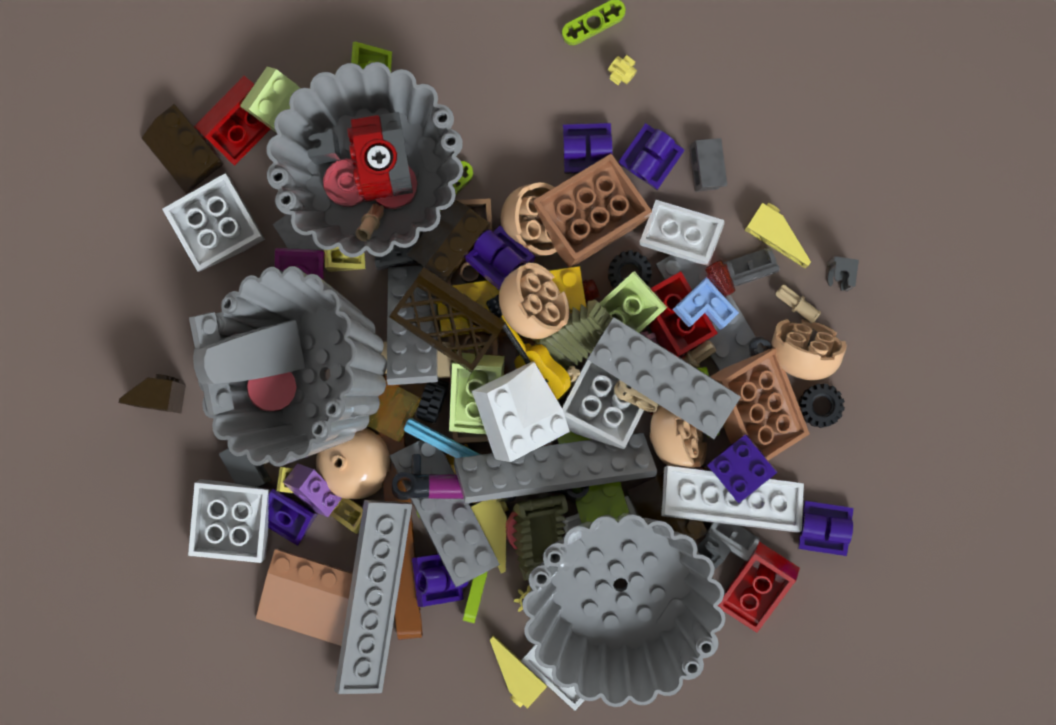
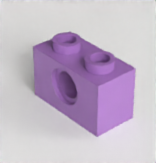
(312, 490)

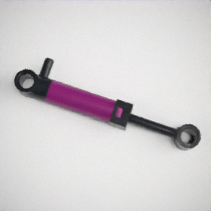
(447, 485)

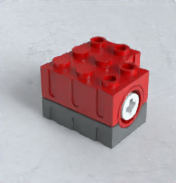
(379, 156)

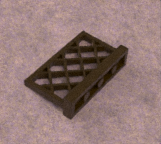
(454, 301)

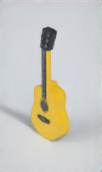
(552, 372)

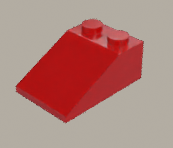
(759, 587)

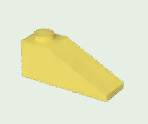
(774, 231)
(492, 521)
(519, 678)

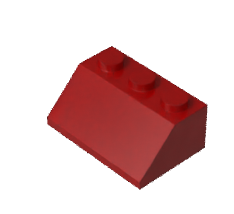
(230, 126)
(669, 327)

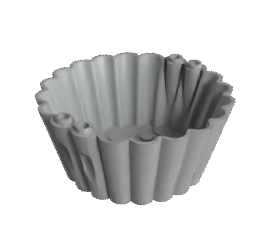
(331, 105)
(332, 338)
(631, 637)

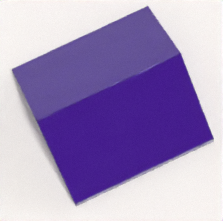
(288, 517)

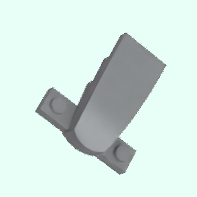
(241, 357)

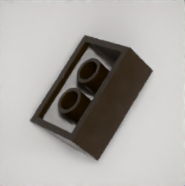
(181, 148)
(448, 244)
(156, 393)
(648, 504)

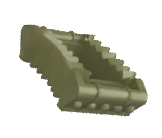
(578, 335)
(537, 528)

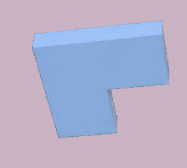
(708, 300)

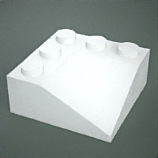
(213, 223)
(596, 411)
(519, 413)
(229, 521)

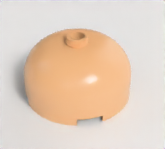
(523, 222)
(533, 302)
(804, 361)
(676, 440)
(363, 467)

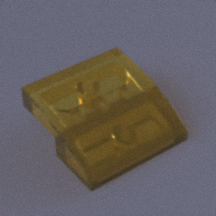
(394, 411)

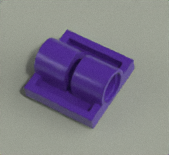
(585, 145)
(651, 156)
(497, 256)
(742, 468)
(826, 528)
(433, 582)

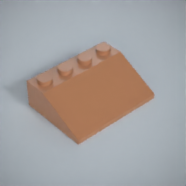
(591, 210)
(766, 405)
(305, 596)

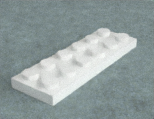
(703, 497)

